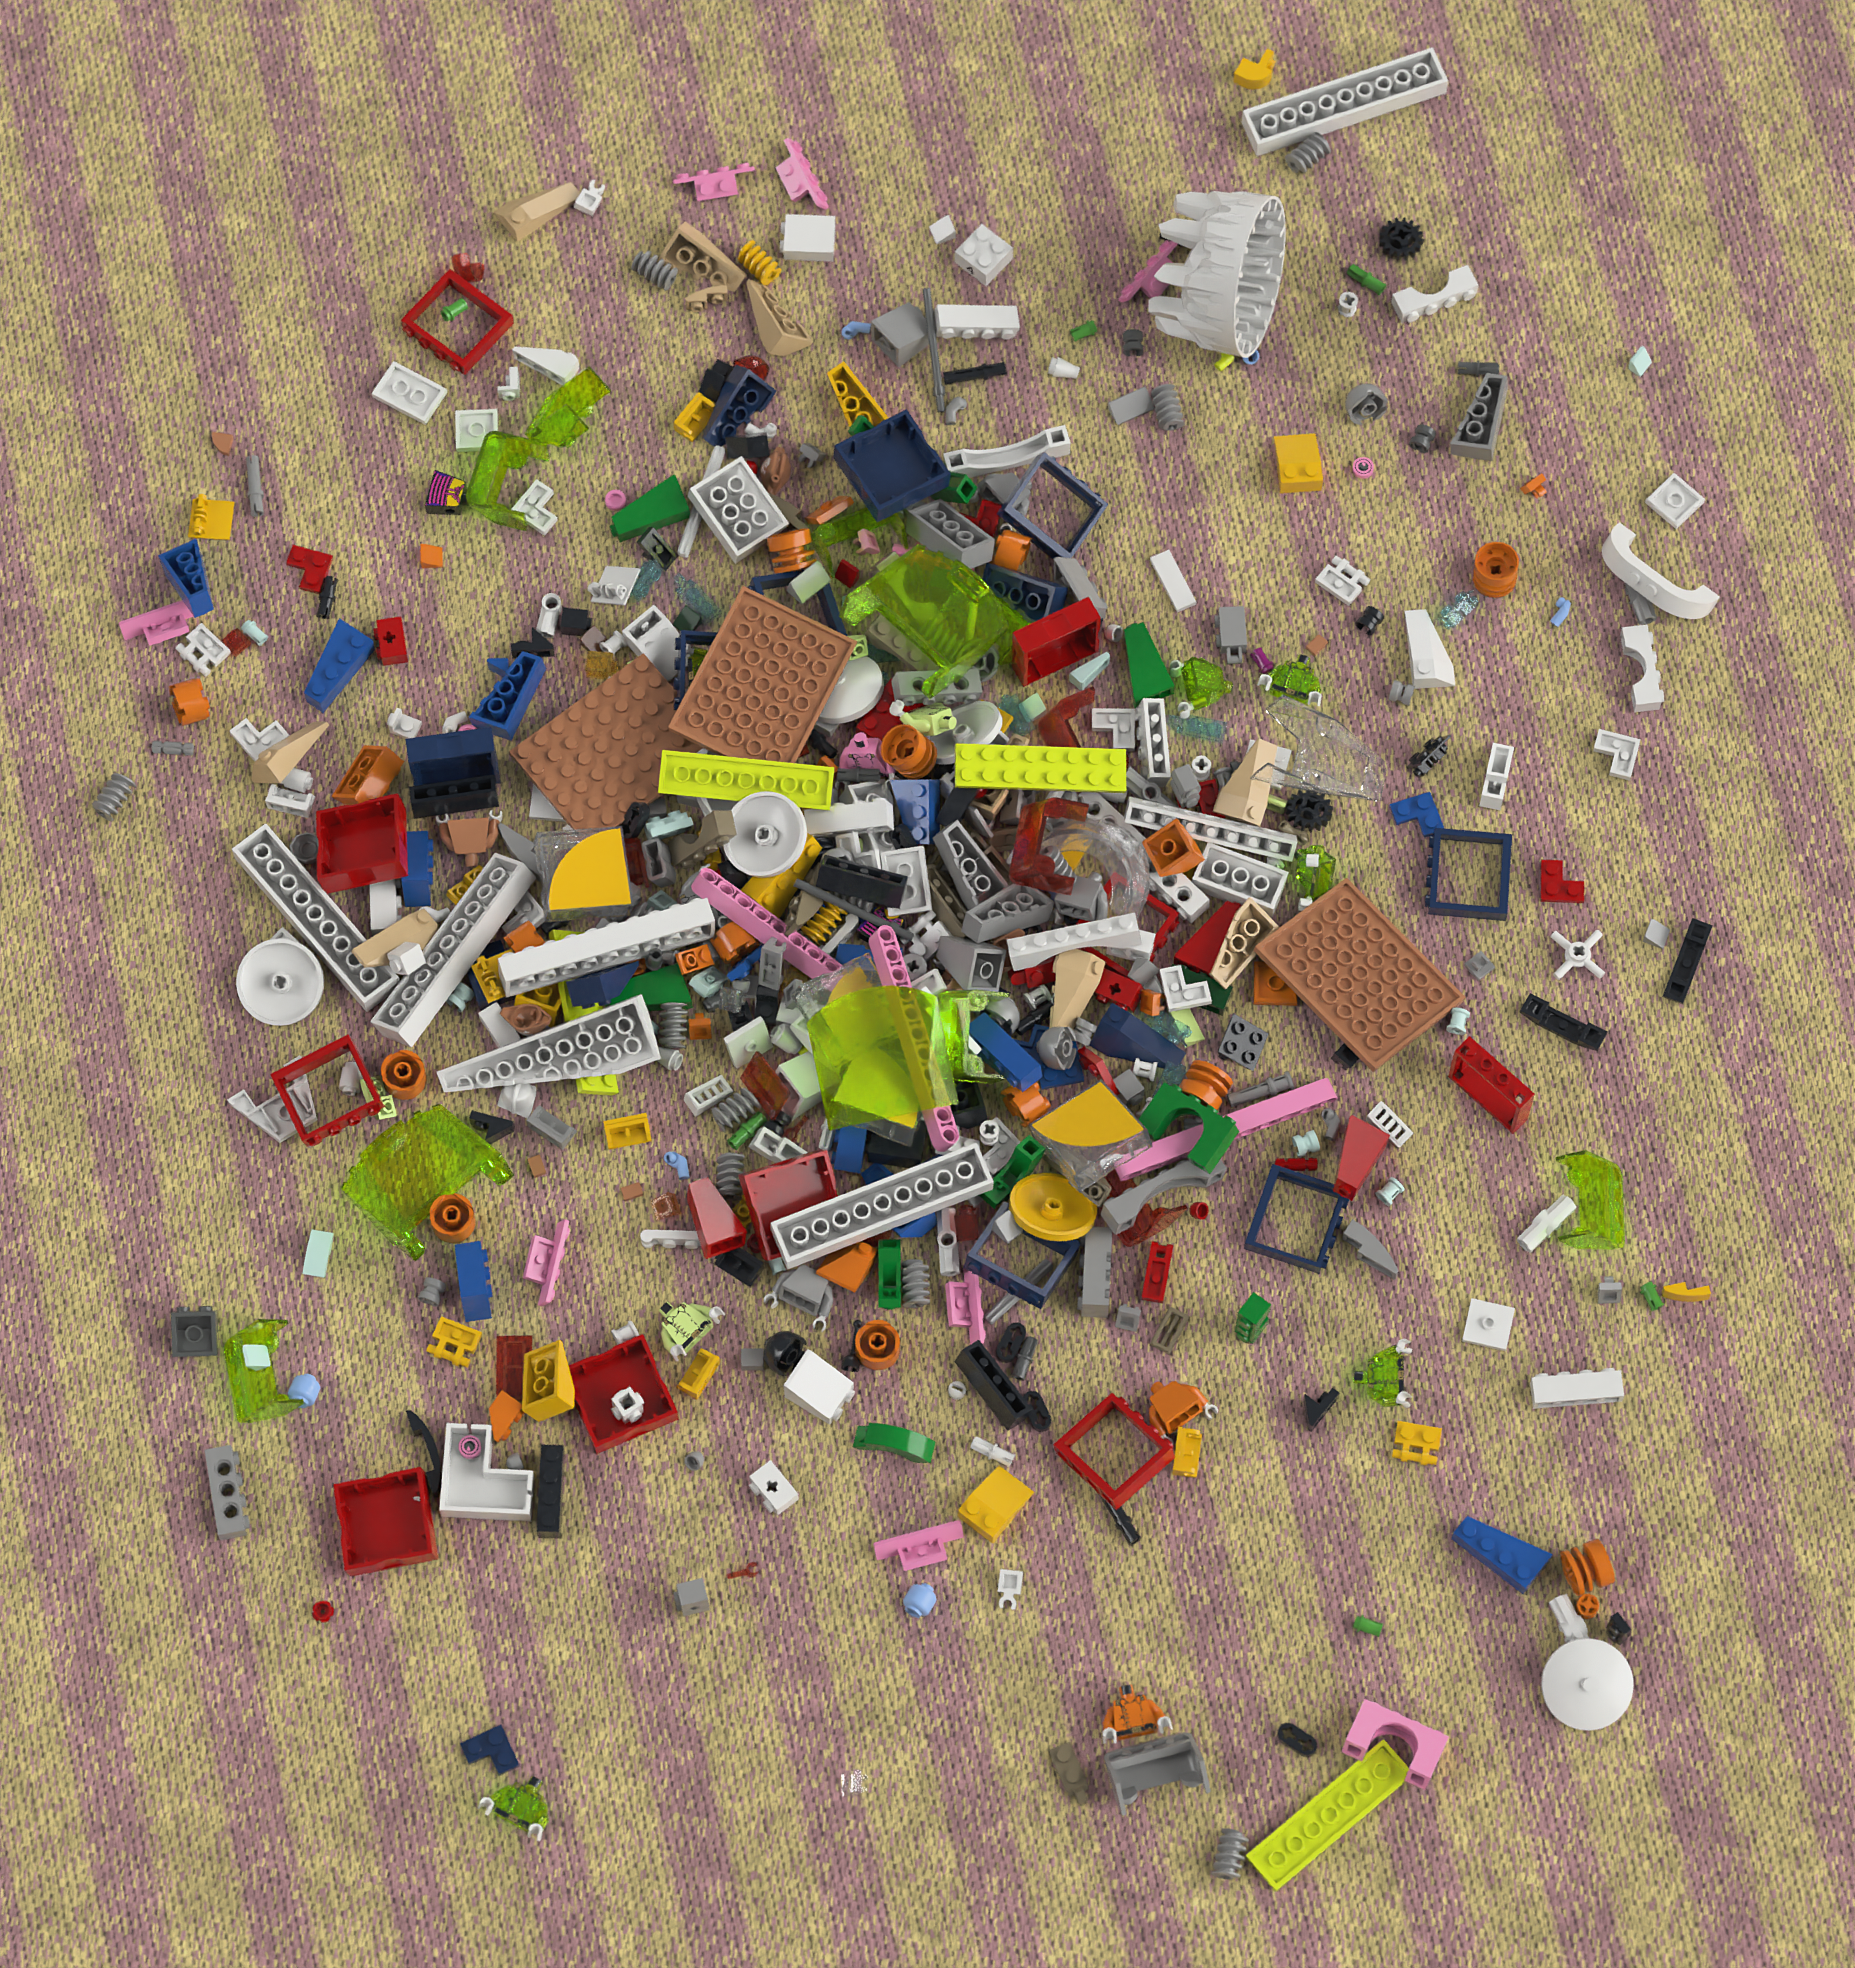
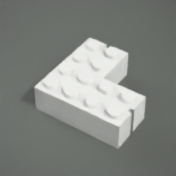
(474, 1488)

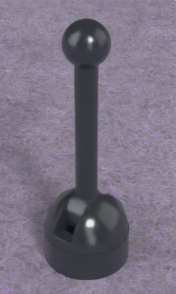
(852, 1360)

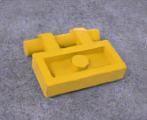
(456, 1335)
(1416, 1436)

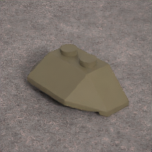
(946, 901)

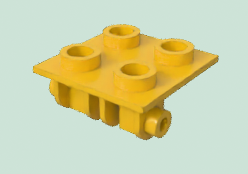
(210, 518)
(487, 975)

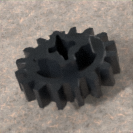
(1404, 231)
(1308, 810)

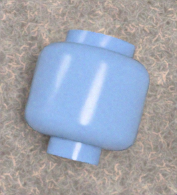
(304, 1388)
(919, 1600)

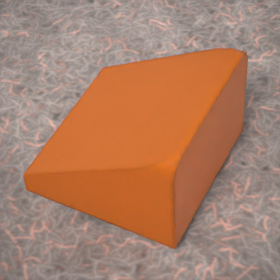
(431, 556)

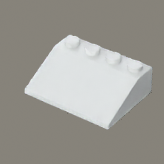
(737, 509)

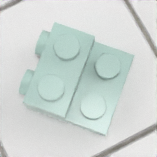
(672, 825)

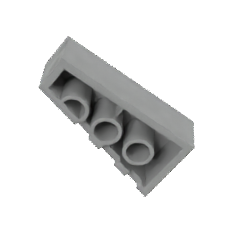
(1479, 434)
(968, 866)
(1007, 911)
(1096, 1272)

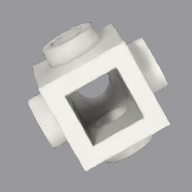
(627, 1398)

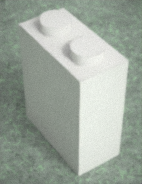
(808, 237)

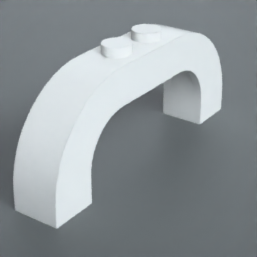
(1649, 583)

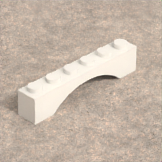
(981, 462)
(1109, 932)

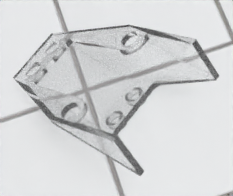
(1327, 755)

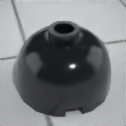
(783, 1347)

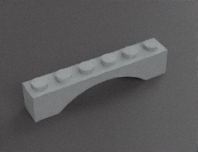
(1122, 1211)

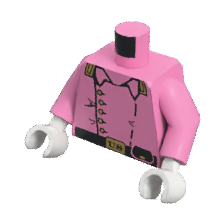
(866, 754)

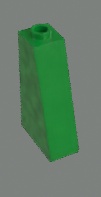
(656, 509)
(1145, 667)
(657, 988)

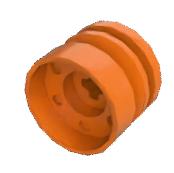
(791, 550)
(1495, 569)
(908, 751)
(1206, 1083)
(1590, 1566)

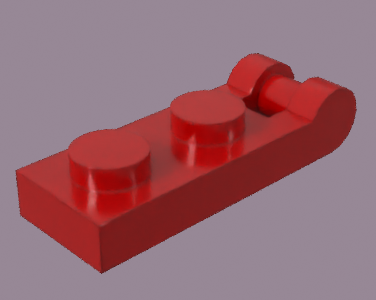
(1157, 1273)

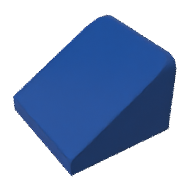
(498, 665)

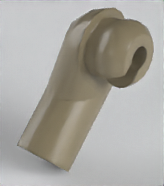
(1302, 836)

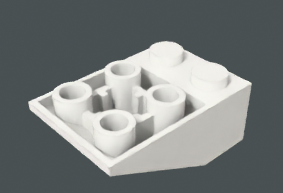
(656, 639)

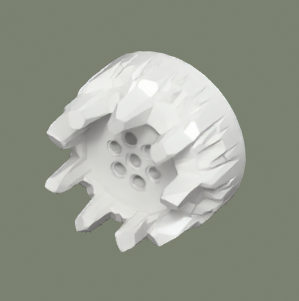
(1229, 273)

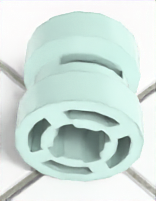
(460, 996)
(1308, 1142)

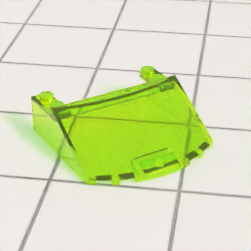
(937, 607)
(416, 1166)

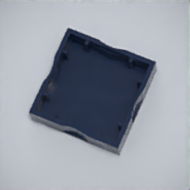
(891, 466)
(452, 756)

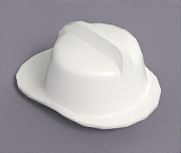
(518, 1099)

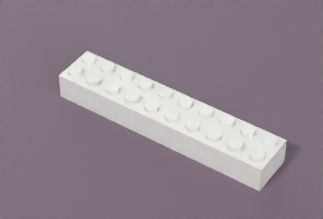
(1344, 101)
(313, 915)
(606, 946)
(453, 949)
(881, 1205)

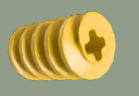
(757, 264)
(823, 922)

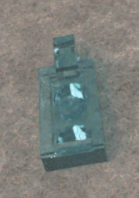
(696, 599)
(1199, 727)

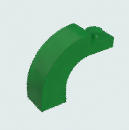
(1020, 1165)
(889, 1273)
(896, 1440)

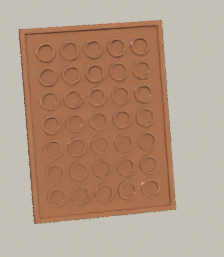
(762, 682)
(605, 748)
(1359, 974)

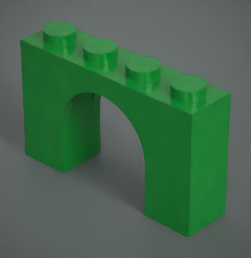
(1217, 1130)

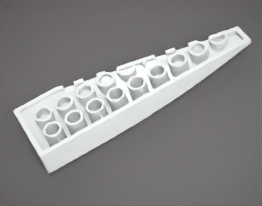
(587, 1046)

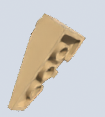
(1075, 983)

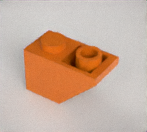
(694, 959)
(503, 1414)

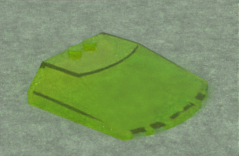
(880, 1055)

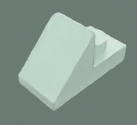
(708, 982)

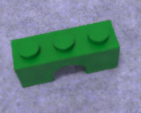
(1252, 1318)

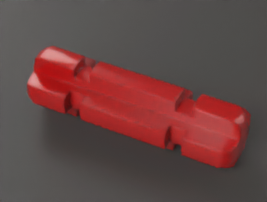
(1298, 1164)

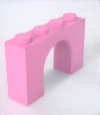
(1377, 1721)

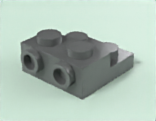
(194, 1332)

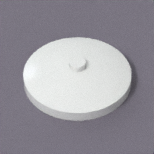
(855, 692)
(975, 725)
(768, 834)
(280, 982)
(1587, 1684)

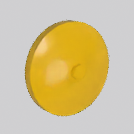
(1051, 1207)

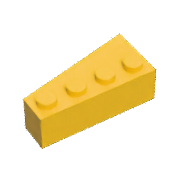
(853, 396)
(777, 891)

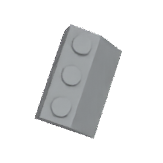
(1072, 575)

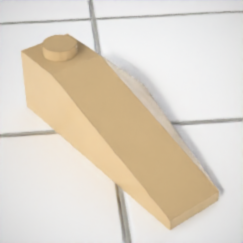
(534, 210)
(696, 254)
(773, 322)
(282, 757)
(1243, 797)
(994, 799)
(414, 928)
(1246, 931)

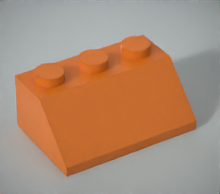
(368, 775)

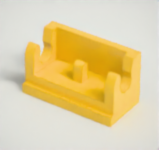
(694, 417)
(627, 1131)
(699, 1373)
(1187, 1452)

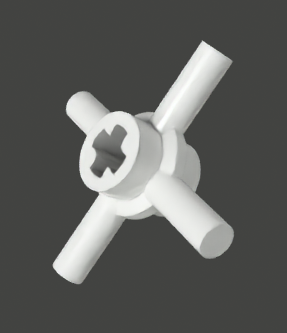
(1579, 960)

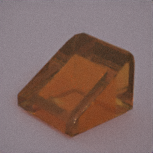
(665, 1206)

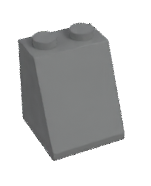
(900, 333)
(972, 963)

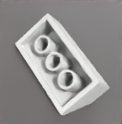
(1238, 877)

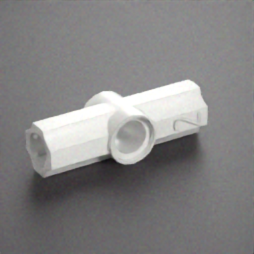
(1546, 1223)
(948, 1254)
(1569, 1622)

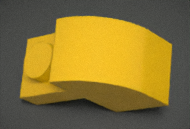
(1254, 75)

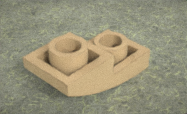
(698, 301)

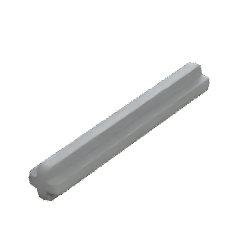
(1009, 1300)

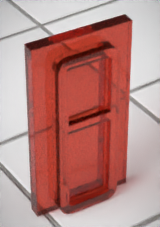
(765, 1085)
(511, 1364)

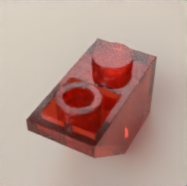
(967, 1223)

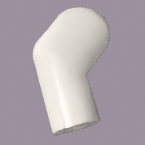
(770, 429)
(451, 723)
(437, 915)

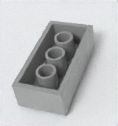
(947, 530)

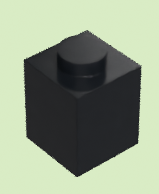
(575, 622)

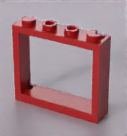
(441, 352)
(1160, 938)
(312, 1062)
(1491, 1085)
(1143, 1475)

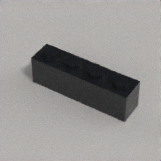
(454, 796)
(861, 881)
(993, 1385)
(550, 1491)

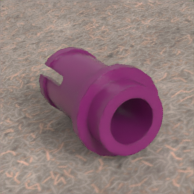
(1262, 661)

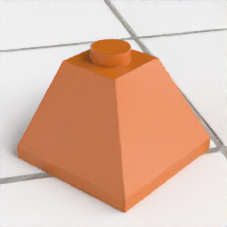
(1172, 850)
(849, 1265)

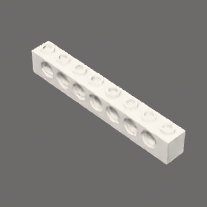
(1212, 829)
(1182, 886)

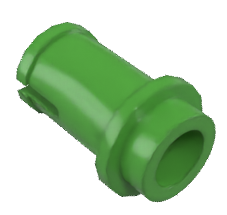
(450, 312)
(1084, 330)
(1651, 1296)
(1367, 1625)

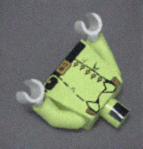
(927, 719)
(686, 1326)

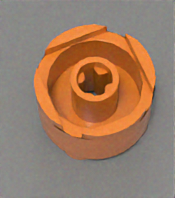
(1011, 550)
(189, 702)
(523, 937)
(733, 943)
(398, 1064)
(1027, 1104)
(452, 1206)
(877, 1357)

